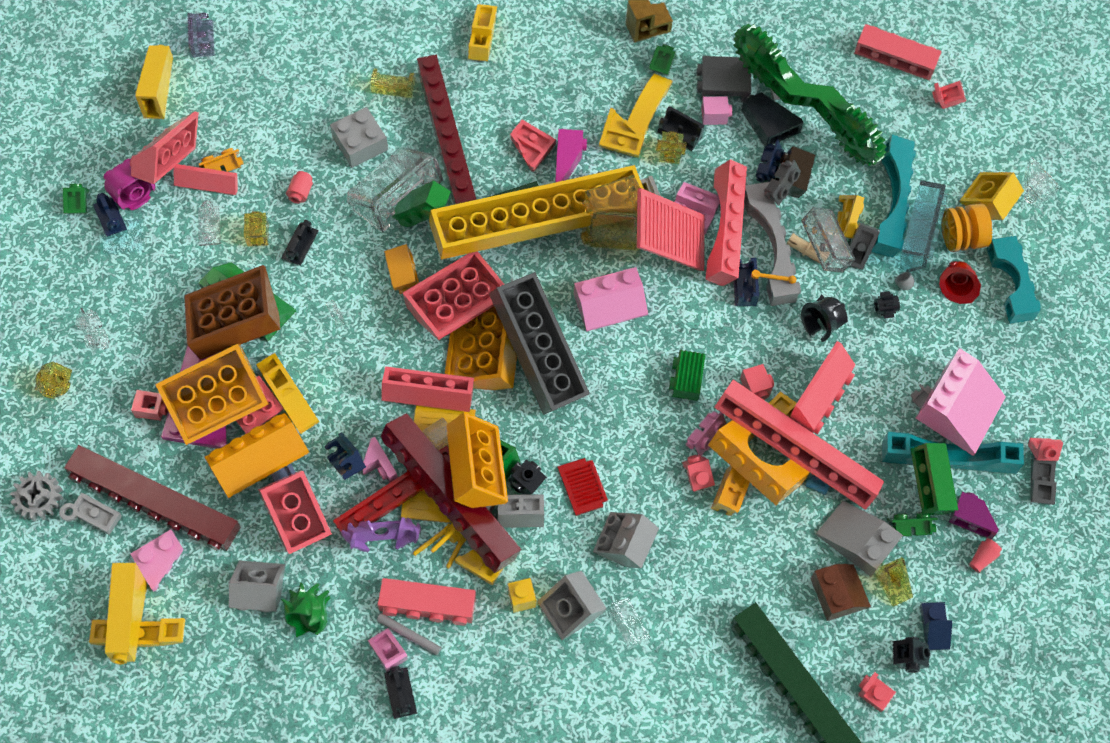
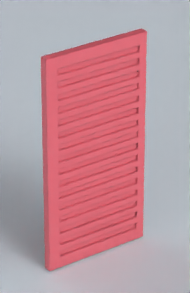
(670, 230)

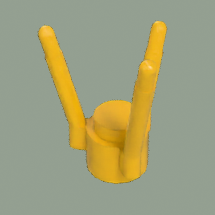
(450, 534)

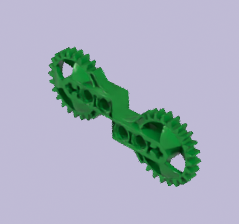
(846, 121)

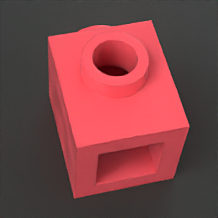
(757, 381)

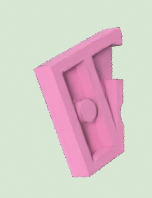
(157, 557)

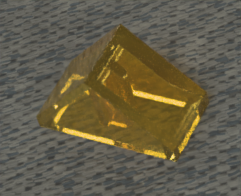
(895, 581)

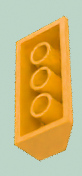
(256, 454)
(476, 462)

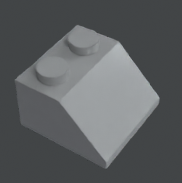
(256, 586)
(571, 604)

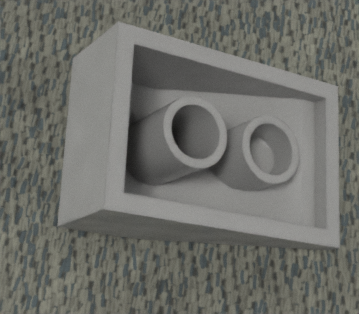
(859, 537)

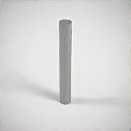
(409, 634)

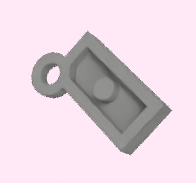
(91, 512)

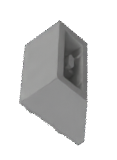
(626, 539)

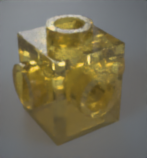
(671, 147)
(53, 380)

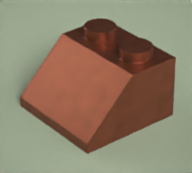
(839, 590)

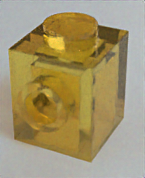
(256, 229)

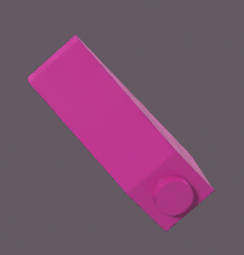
(569, 152)

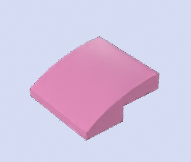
(699, 201)

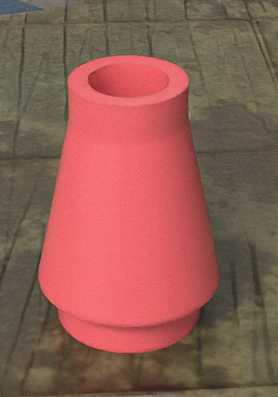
(985, 554)

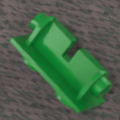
(921, 523)

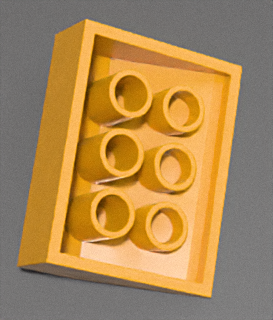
(483, 353)
(212, 394)

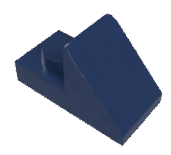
(936, 626)

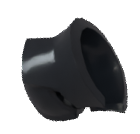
(829, 311)

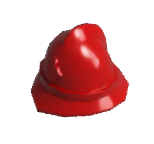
(960, 283)

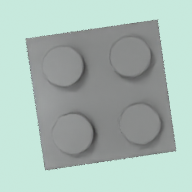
(359, 137)

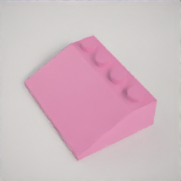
(962, 402)

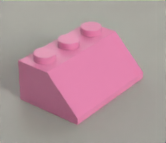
(610, 299)

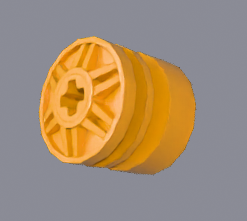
(967, 227)

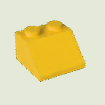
(996, 191)

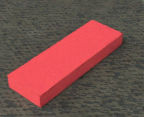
(205, 179)

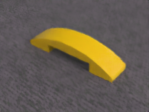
(649, 102)
(152, 633)

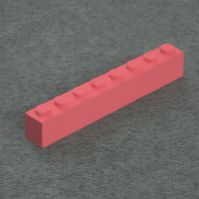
(799, 444)

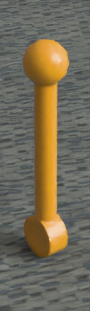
(756, 274)

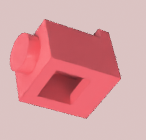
(144, 401)

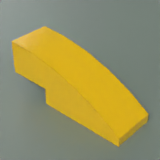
(482, 32)

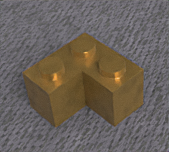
(647, 19)

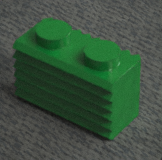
(688, 375)

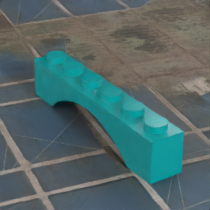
(899, 168)
(990, 457)

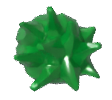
(306, 610)

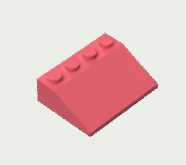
(453, 295)

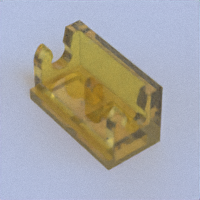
(392, 85)

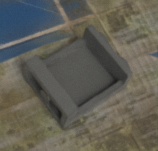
(723, 77)

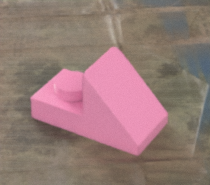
(377, 458)
(388, 649)

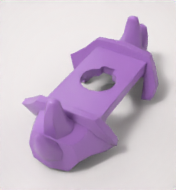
(402, 530)

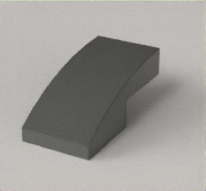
(1042, 481)

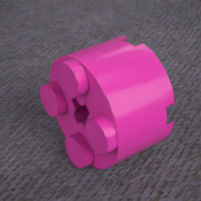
(125, 189)

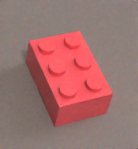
(294, 511)

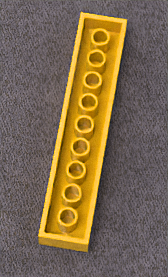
(517, 214)

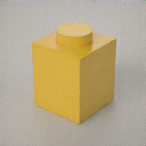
(521, 595)

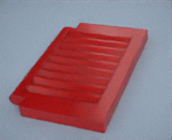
(582, 486)

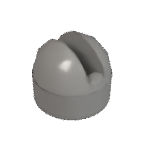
(905, 281)

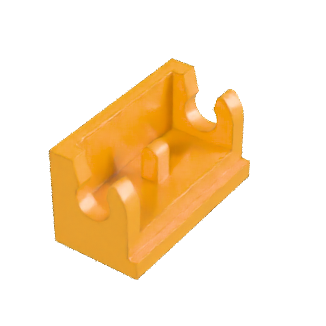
(401, 268)
(730, 492)

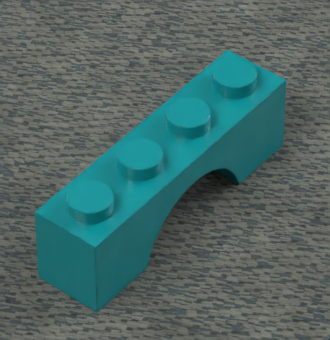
(1007, 255)

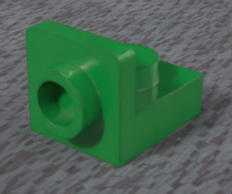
(662, 59)
(75, 199)

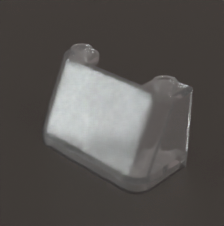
(391, 182)

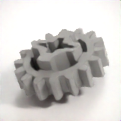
(41, 503)

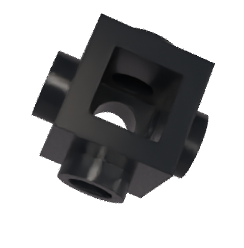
(526, 477)
(911, 654)

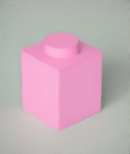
(715, 110)

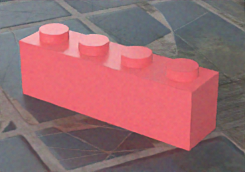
(897, 52)
(427, 389)
(427, 601)

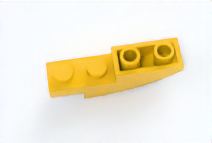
(287, 393)

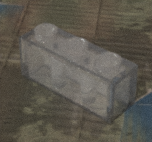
(828, 240)

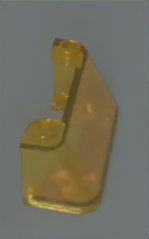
(612, 215)

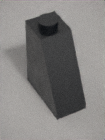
(770, 119)

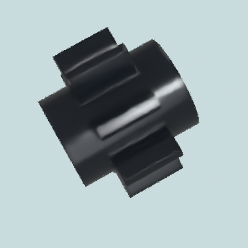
(887, 304)

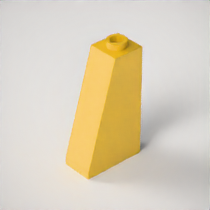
(154, 82)
(124, 612)

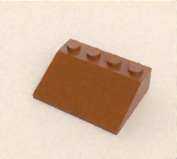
(230, 312)

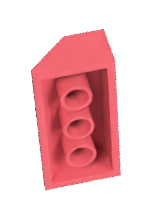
(166, 150)
(824, 389)

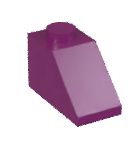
(974, 516)

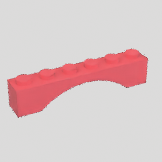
(725, 255)

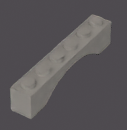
(769, 217)

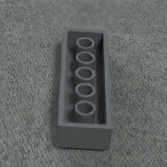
(539, 343)

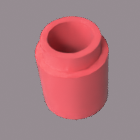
(299, 187)

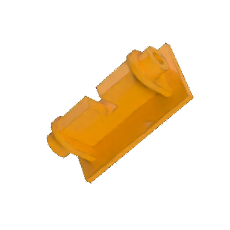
(227, 159)

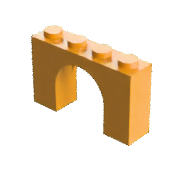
(771, 480)

